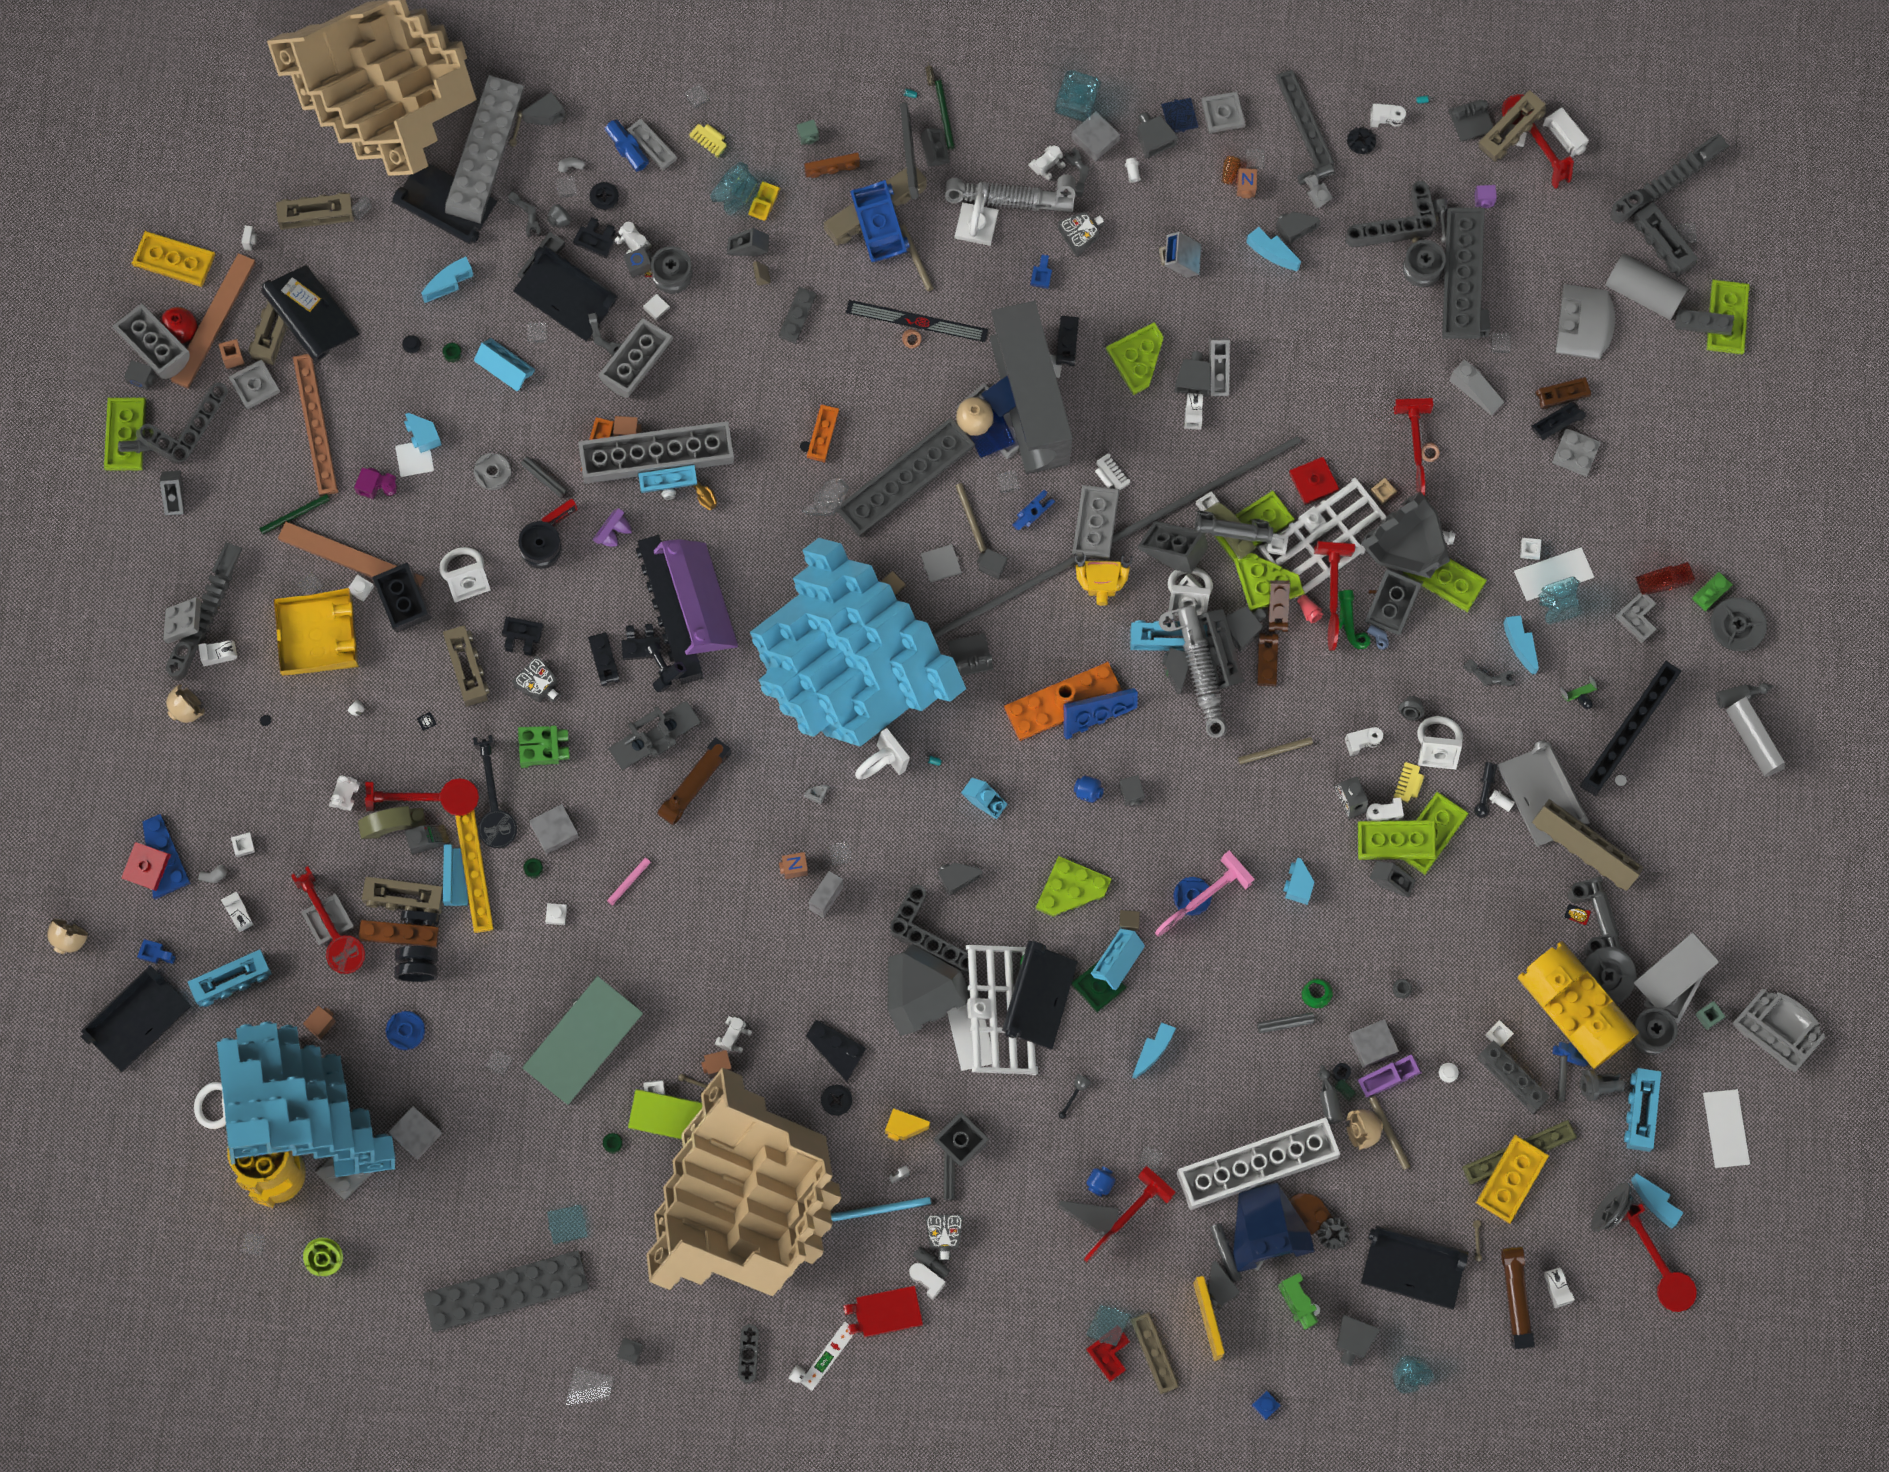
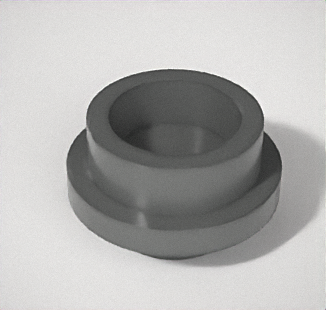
(1402, 988)

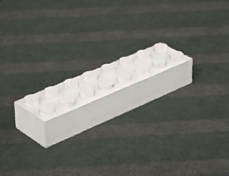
(1258, 1163)

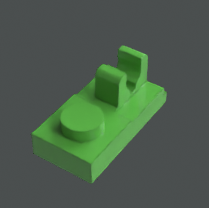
(1712, 591)

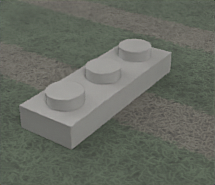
(652, 144)

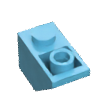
(423, 431)
(984, 797)
(1300, 884)

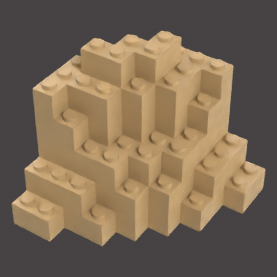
(378, 79)
(743, 1195)

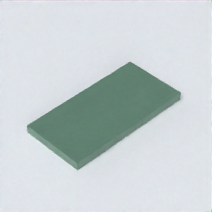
(582, 1040)

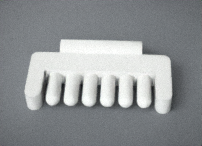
(1107, 475)

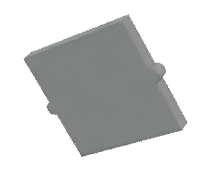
(941, 563)

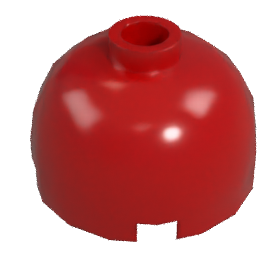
(180, 323)

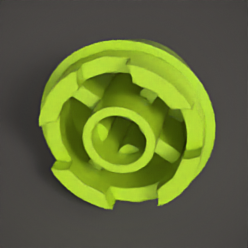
(322, 1257)

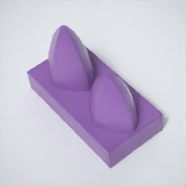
(615, 521)

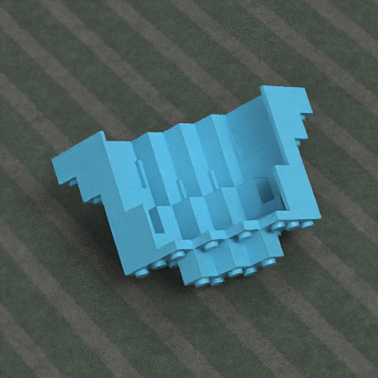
(849, 651)
(294, 1102)

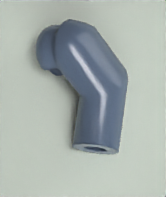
(1380, 636)

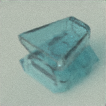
(1077, 95)
(734, 188)
(1561, 600)

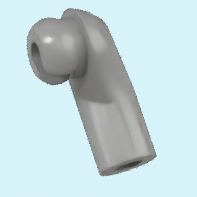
(570, 162)
(215, 876)

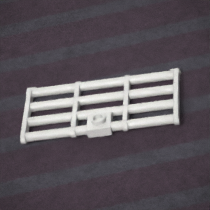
(1317, 526)
(987, 1009)

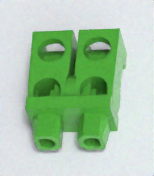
(540, 745)
(1297, 1301)

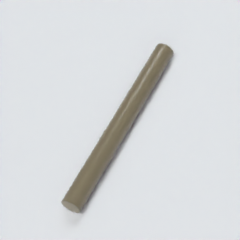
(917, 261)
(971, 518)
(1275, 750)
(1390, 1134)

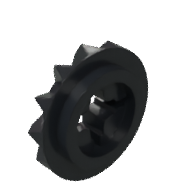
(1357, 146)
(597, 191)
(837, 1091)

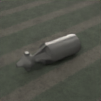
(1732, 695)
(1329, 1098)

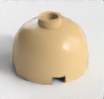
(974, 416)
(183, 705)
(66, 937)
(1364, 1128)

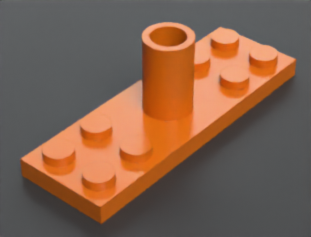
(1046, 707)

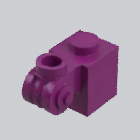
(371, 480)

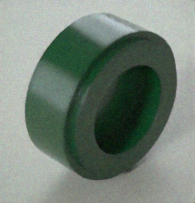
(451, 352)
(533, 868)
(612, 1143)

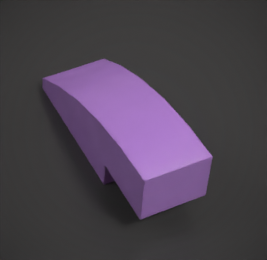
(1390, 1076)

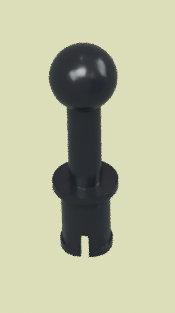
(1482, 809)

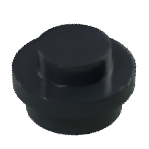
(411, 344)

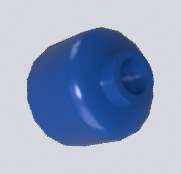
(1088, 789)
(1100, 1181)

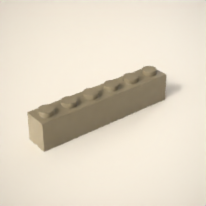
(846, 222)
(1587, 845)

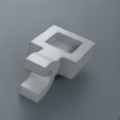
(1319, 193)

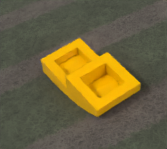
(764, 201)

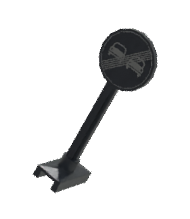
(497, 827)

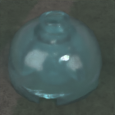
(1410, 1373)

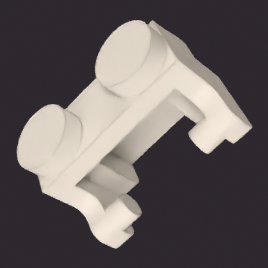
(1047, 161)
(632, 238)
(343, 793)
(732, 1034)

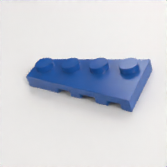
(1090, 711)
(158, 837)

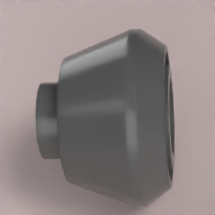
(558, 216)
(1411, 708)

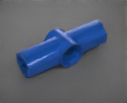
(626, 145)

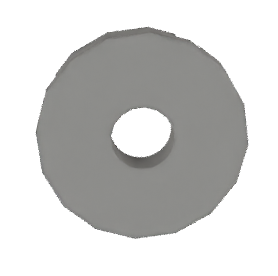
(496, 481)

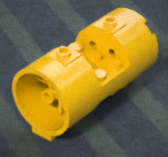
(1578, 1005)
(270, 1176)

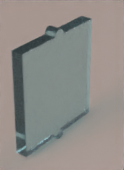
(567, 1224)
(1108, 1325)

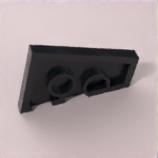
(836, 1048)

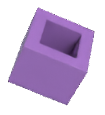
(1485, 196)

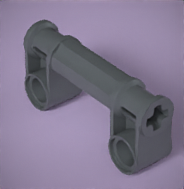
(1258, 531)
(1593, 891)

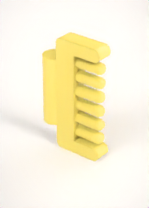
(712, 135)
(1414, 783)

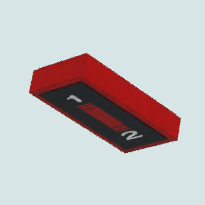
(560, 513)

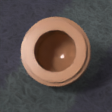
(906, 334)
(1430, 445)

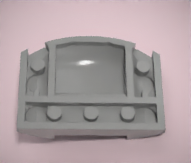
(1585, 322)
(1780, 1028)

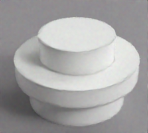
(1448, 1072)

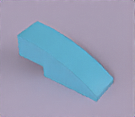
(1273, 249)
(447, 280)
(1521, 643)
(1153, 1049)
(1656, 1201)

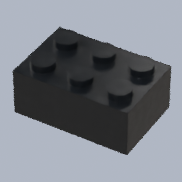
(402, 597)

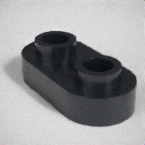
(414, 917)

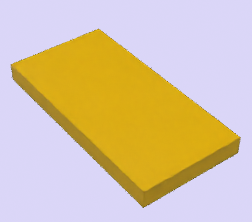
(173, 259)
(1512, 1179)
(1209, 1318)

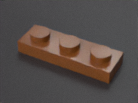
(832, 165)

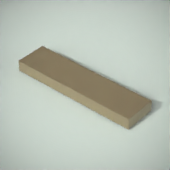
(1154, 1353)

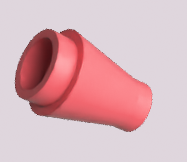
(1310, 610)

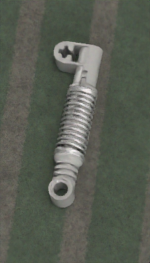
(1010, 196)
(1200, 665)

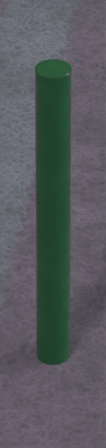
(944, 113)
(294, 514)

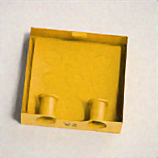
(316, 632)

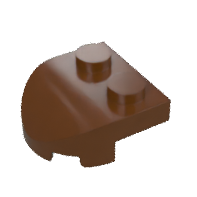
(1310, 1210)

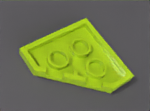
(1137, 356)
(1256, 577)
(1071, 887)

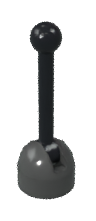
(1080, 1083)

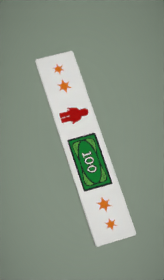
(827, 1357)

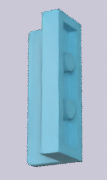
(503, 364)
(667, 479)
(454, 878)
(1118, 958)

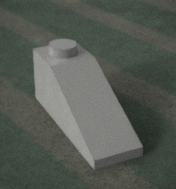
(1219, 366)
(1476, 387)

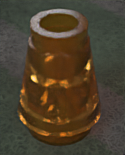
(1230, 169)

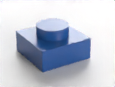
(1266, 1405)

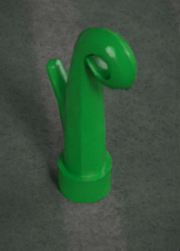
(1346, 616)

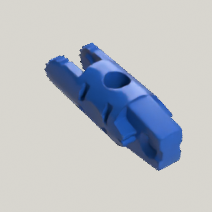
(1025, 515)

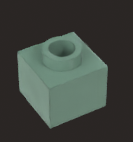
(807, 132)
(1714, 1011)

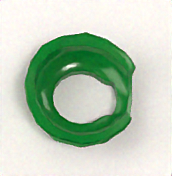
(1317, 1002)

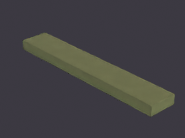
(1544, 1140)

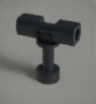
(666, 673)

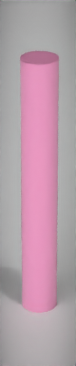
(629, 880)

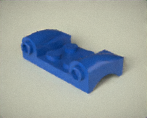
(879, 221)

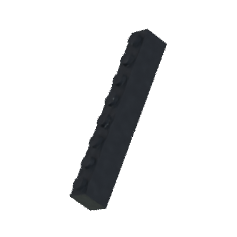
(669, 608)
(1630, 728)

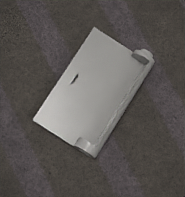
(1533, 781)

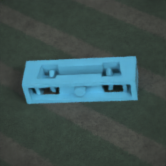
(1141, 633)
(206, 994)
(1639, 1141)

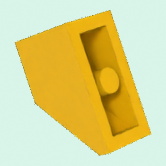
(903, 1125)

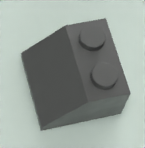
(961, 1140)

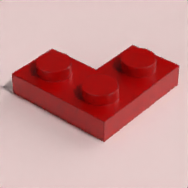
(1105, 1358)

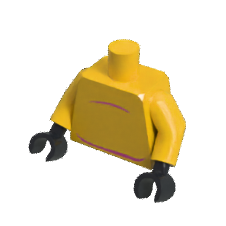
(1102, 577)

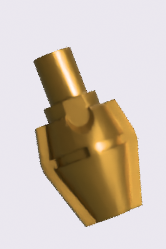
(705, 496)

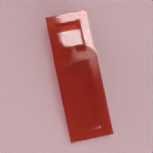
(1665, 579)

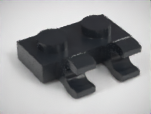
(594, 242)
(521, 630)
(635, 648)

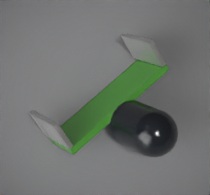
(1581, 694)

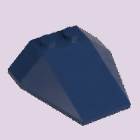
(1268, 1227)

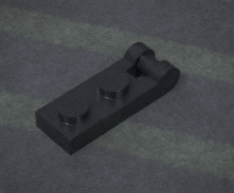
(1067, 340)
(1558, 420)
(603, 658)

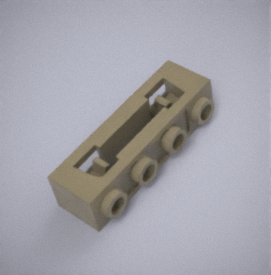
(1535, 107)
(314, 211)
(262, 347)
(474, 694)
(373, 886)

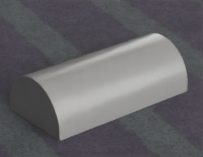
(1646, 286)
(153, 342)
(635, 358)
(1755, 737)

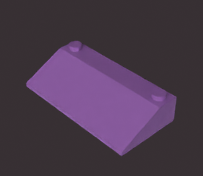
(698, 595)

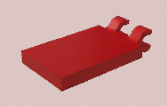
(885, 1312)

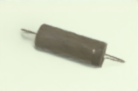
(930, 75)

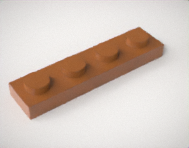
(398, 933)

